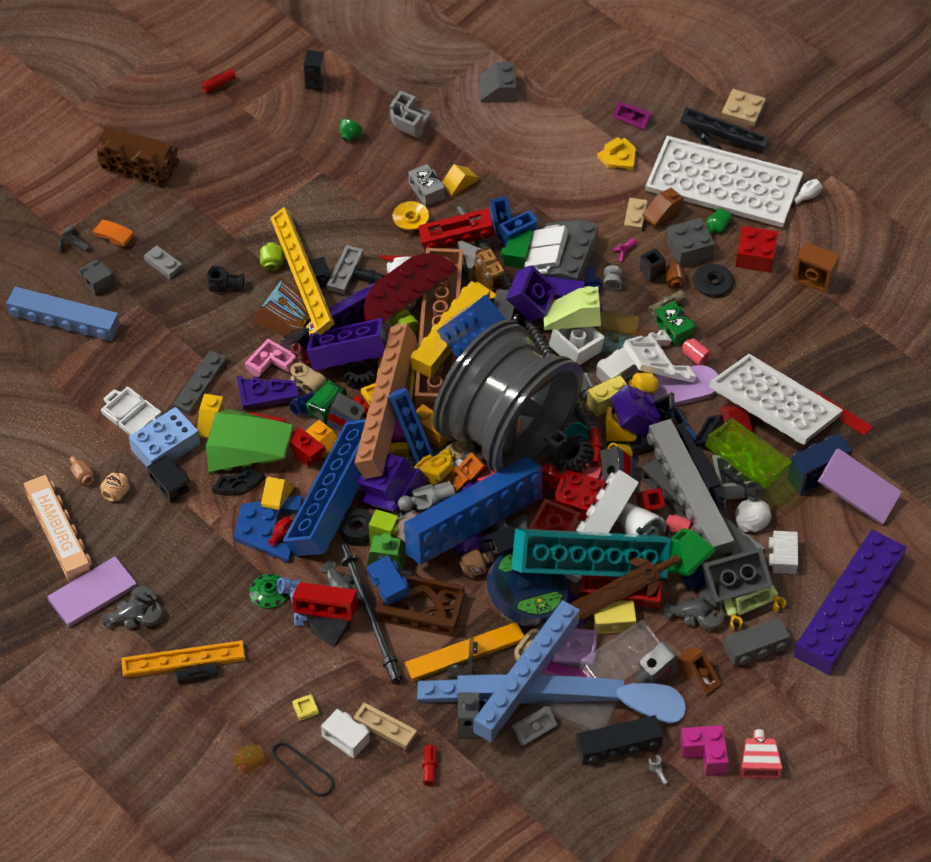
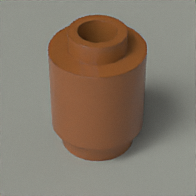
(675, 275)

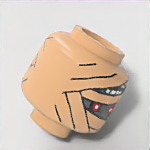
(114, 487)

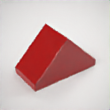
(737, 413)

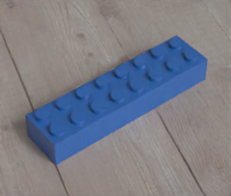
(328, 496)
(473, 510)

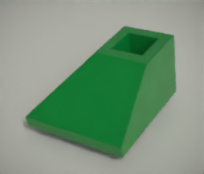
(691, 551)

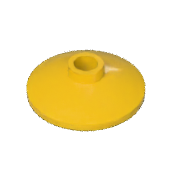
(410, 215)

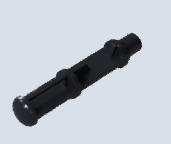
(704, 137)

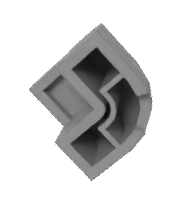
(407, 116)

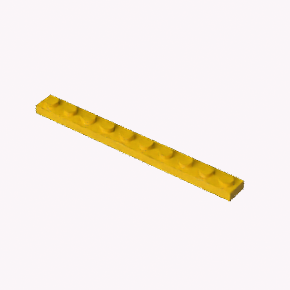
(302, 271)

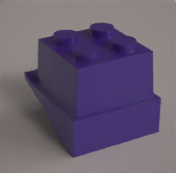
(397, 480)

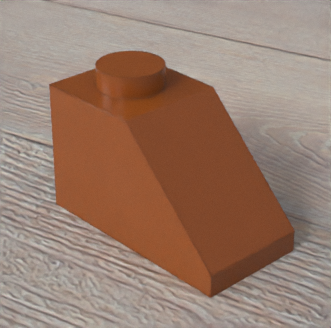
(663, 207)
(698, 670)

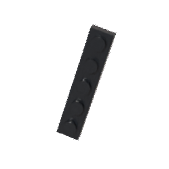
(724, 129)

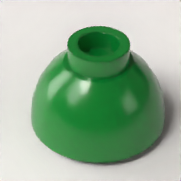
(349, 129)

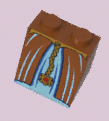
(282, 311)

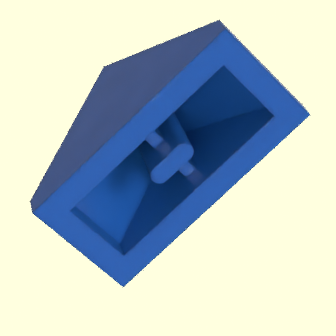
(499, 211)

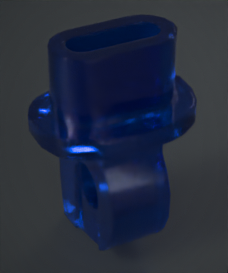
(591, 279)

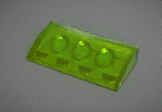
(748, 453)

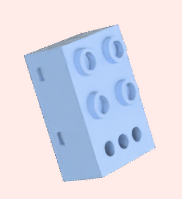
(167, 435)

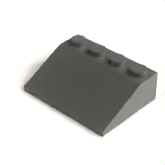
(577, 250)

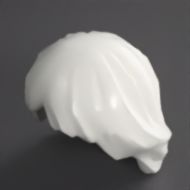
(752, 515)

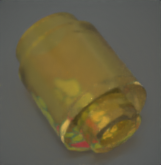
(247, 756)

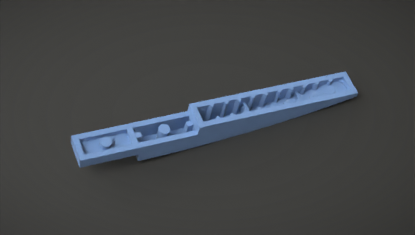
(544, 690)

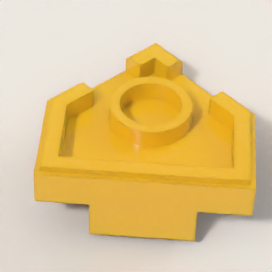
(618, 154)
(436, 467)

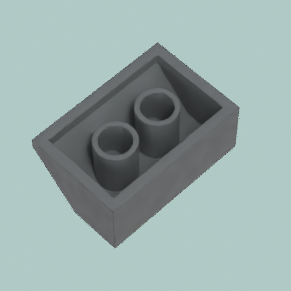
(736, 575)

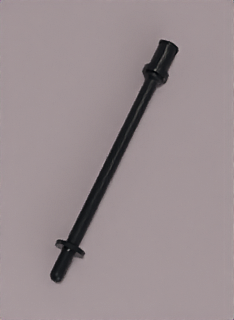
(389, 661)

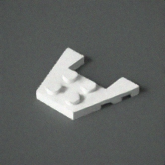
(650, 357)

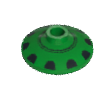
(265, 597)

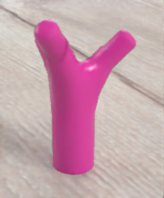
(624, 248)

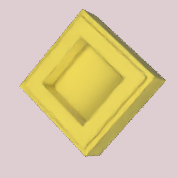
(305, 707)

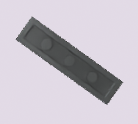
(200, 382)

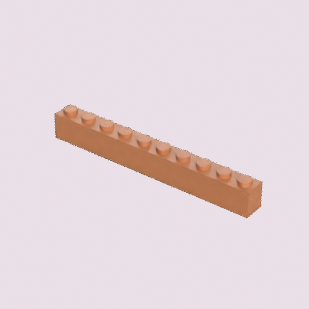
(381, 414)

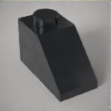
(296, 336)

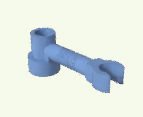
(288, 586)

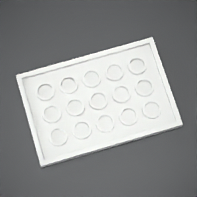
(776, 399)

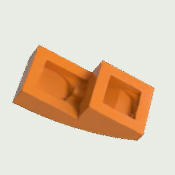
(114, 232)
(465, 472)

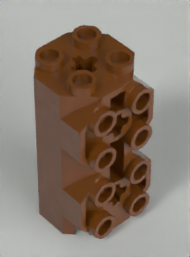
(144, 156)

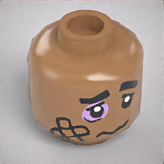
(474, 563)

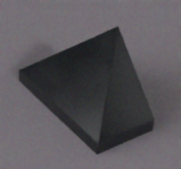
(708, 427)
(329, 629)

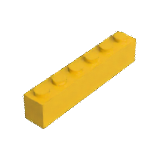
(433, 349)

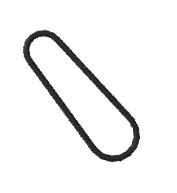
(309, 761)

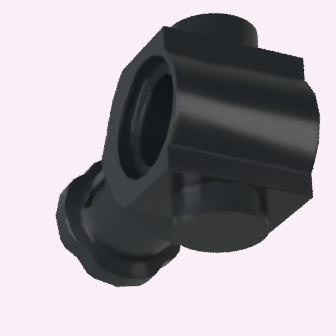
(220, 279)

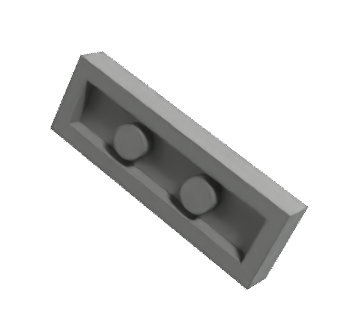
(344, 269)

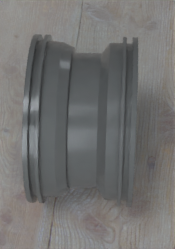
(497, 384)

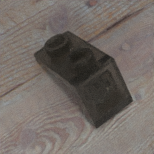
(458, 669)

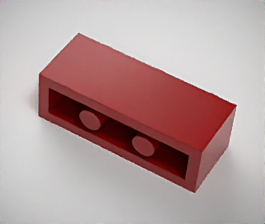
(325, 601)

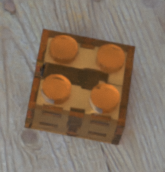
(488, 270)

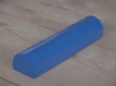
(410, 424)

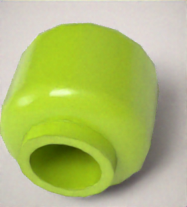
(271, 256)

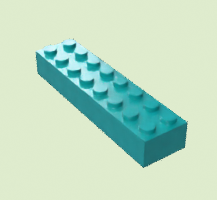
(585, 552)

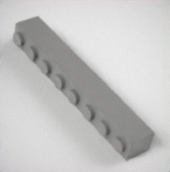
(689, 487)

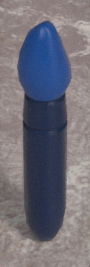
(680, 417)

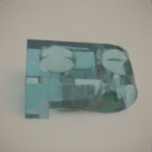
(613, 342)

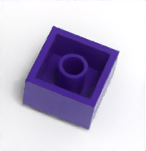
(531, 293)
(635, 410)

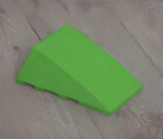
(245, 439)

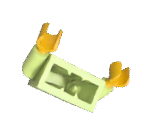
(750, 601)

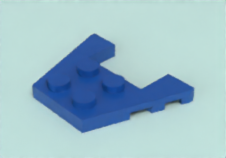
(257, 524)

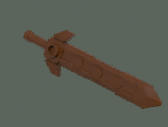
(624, 586)

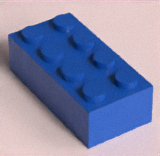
(469, 323)

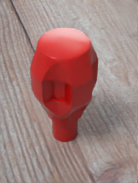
(280, 530)

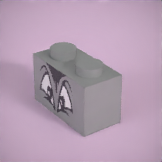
(426, 185)

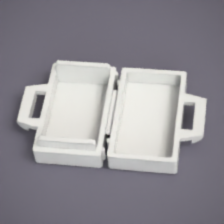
(546, 248)
(129, 410)

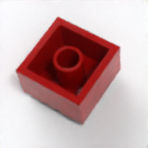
(756, 249)

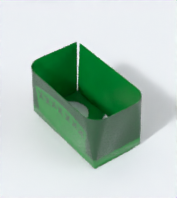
(321, 402)

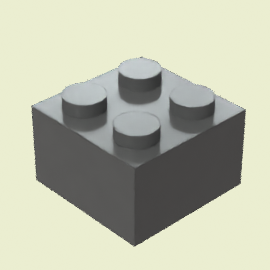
(690, 242)

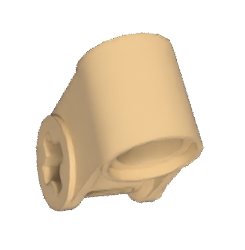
(307, 378)

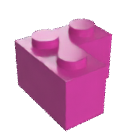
(706, 743)

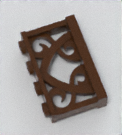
(435, 591)

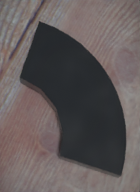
(238, 483)

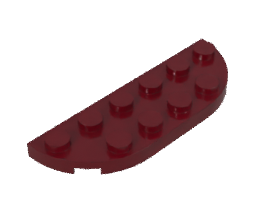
(406, 285)

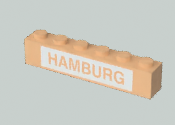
(57, 528)

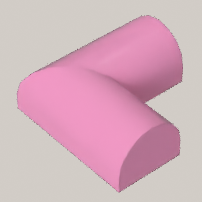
(269, 354)

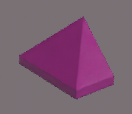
(632, 114)

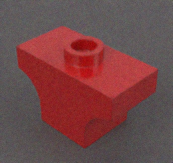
(305, 447)

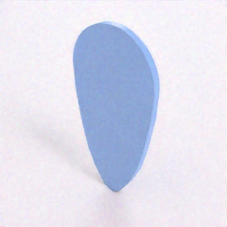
(653, 700)

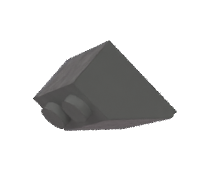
(498, 83)

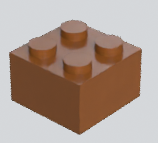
(816, 267)

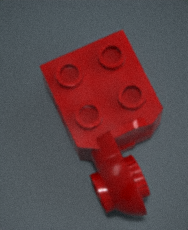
(572, 489)

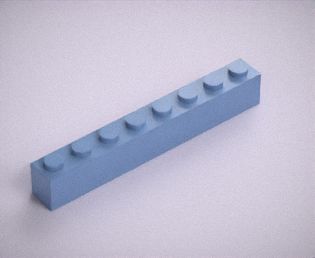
(526, 671)

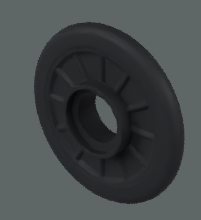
(718, 288)

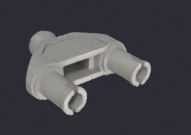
(427, 496)

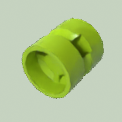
(404, 317)

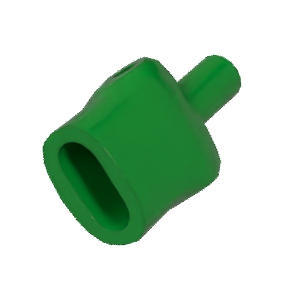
(718, 221)

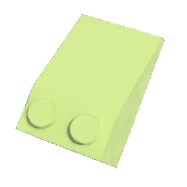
(574, 310)

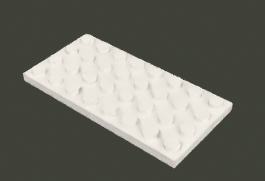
(725, 181)

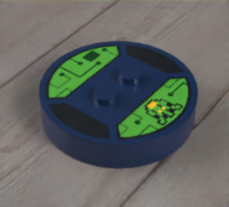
(524, 596)

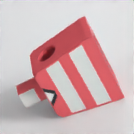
(760, 757)

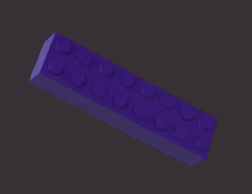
(850, 602)

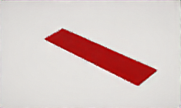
(850, 419)

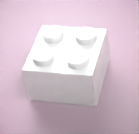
(577, 343)

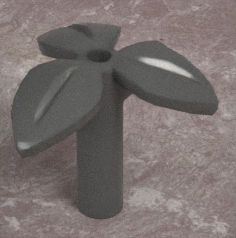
(68, 235)

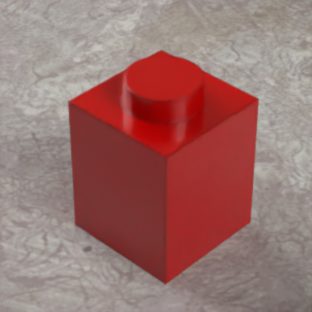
(650, 499)

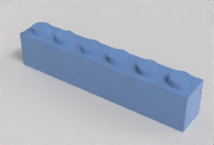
(63, 313)

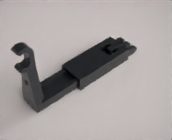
(700, 461)

